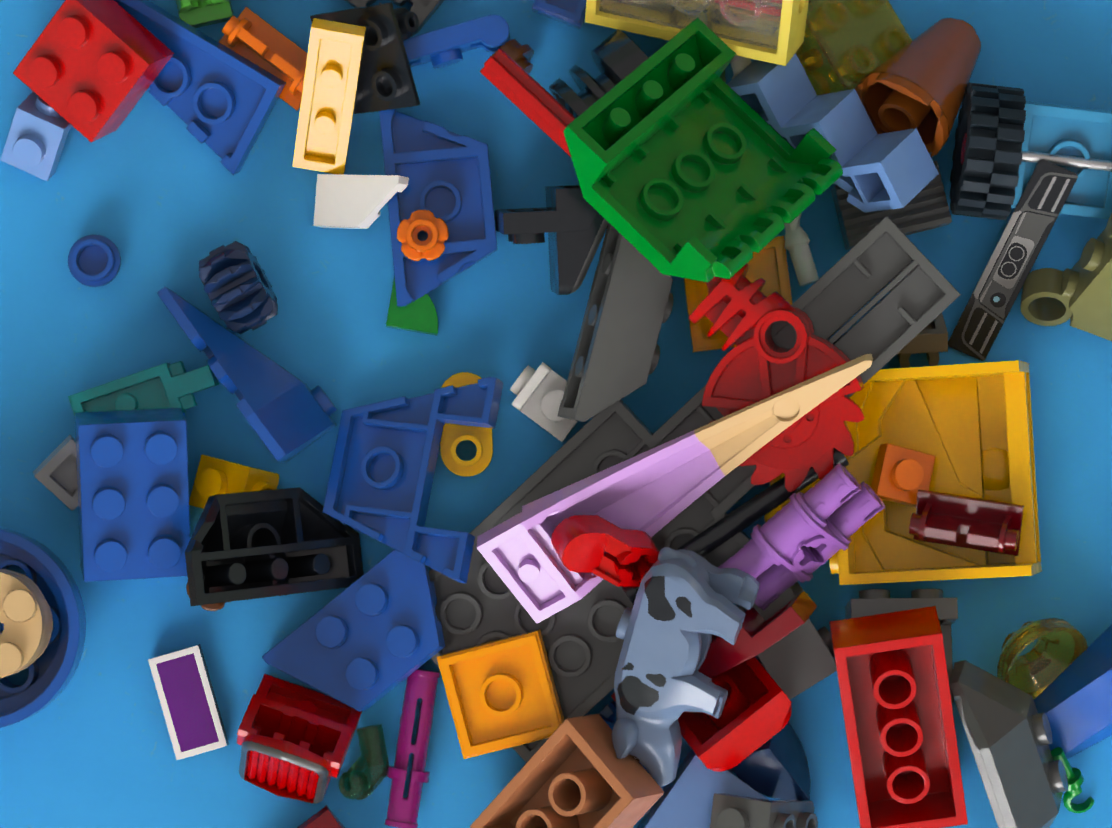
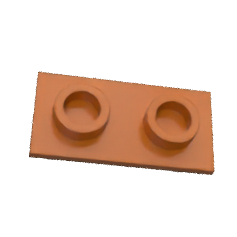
(268, 49)

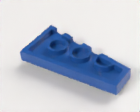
(209, 85)

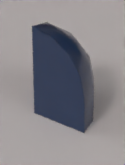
(778, 768)

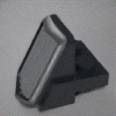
(572, 231)

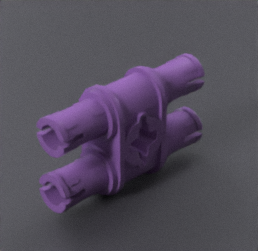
(805, 533)

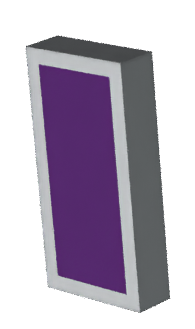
(188, 702)

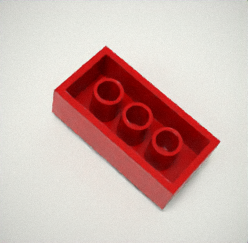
(899, 720)

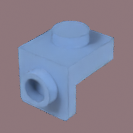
(36, 138)

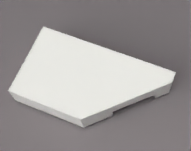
(353, 199)

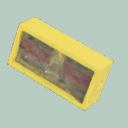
(750, 28)

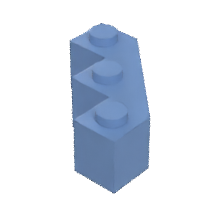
(877, 168)

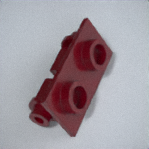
(967, 522)

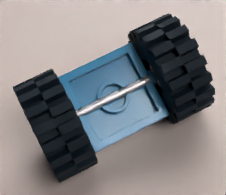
(1006, 137)

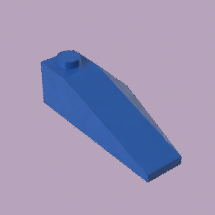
(270, 397)
(1081, 699)

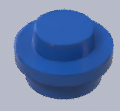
(94, 260)

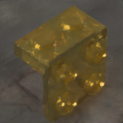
(848, 41)

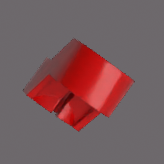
(604, 549)

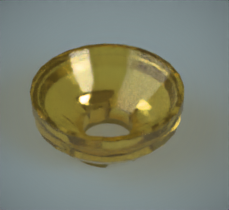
(1055, 650)

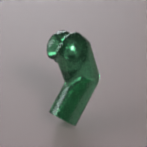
(369, 768)

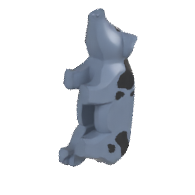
(663, 648)

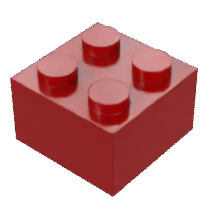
(93, 65)

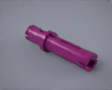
(404, 811)

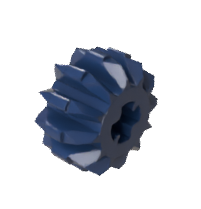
(238, 287)

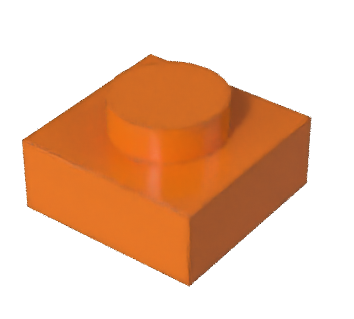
(901, 474)

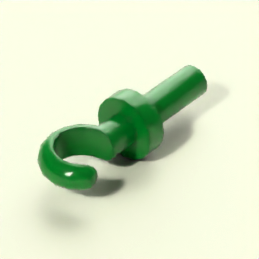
(1075, 781)

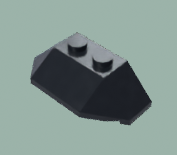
(268, 548)

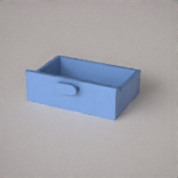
(690, 796)

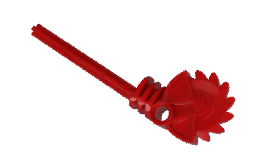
(746, 317)

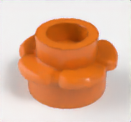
(408, 235)

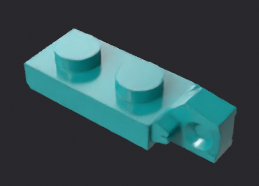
(152, 388)

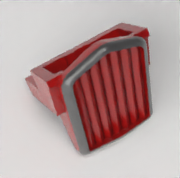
(294, 739)

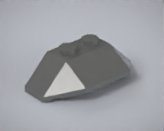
(618, 330)
(1009, 748)

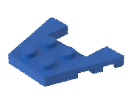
(388, 467)

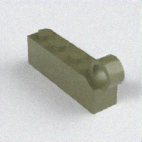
(1076, 293)

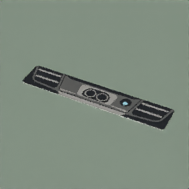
(1012, 259)

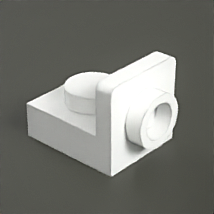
(540, 397)

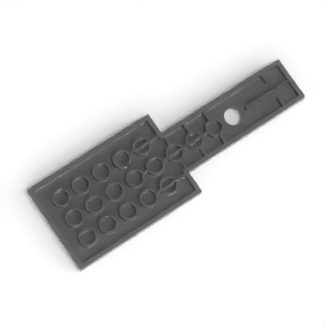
(583, 635)

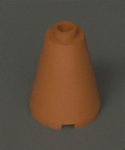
(923, 83)

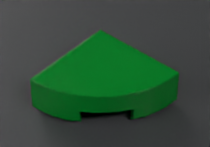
(416, 317)

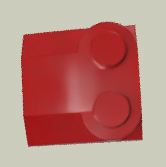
(751, 717)

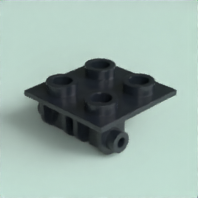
(385, 71)

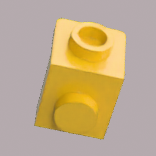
(226, 477)

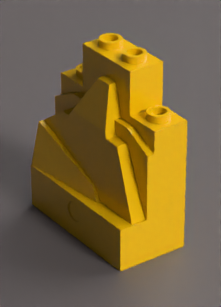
(983, 445)

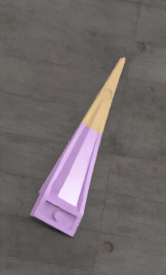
(643, 491)

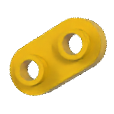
(454, 434)

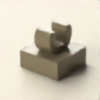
(929, 341)

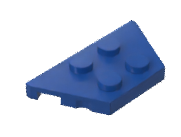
(453, 182)
(366, 635)

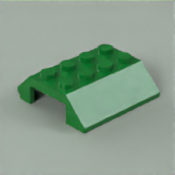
(691, 164)

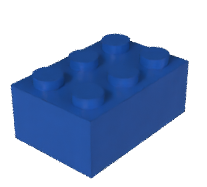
(132, 493)

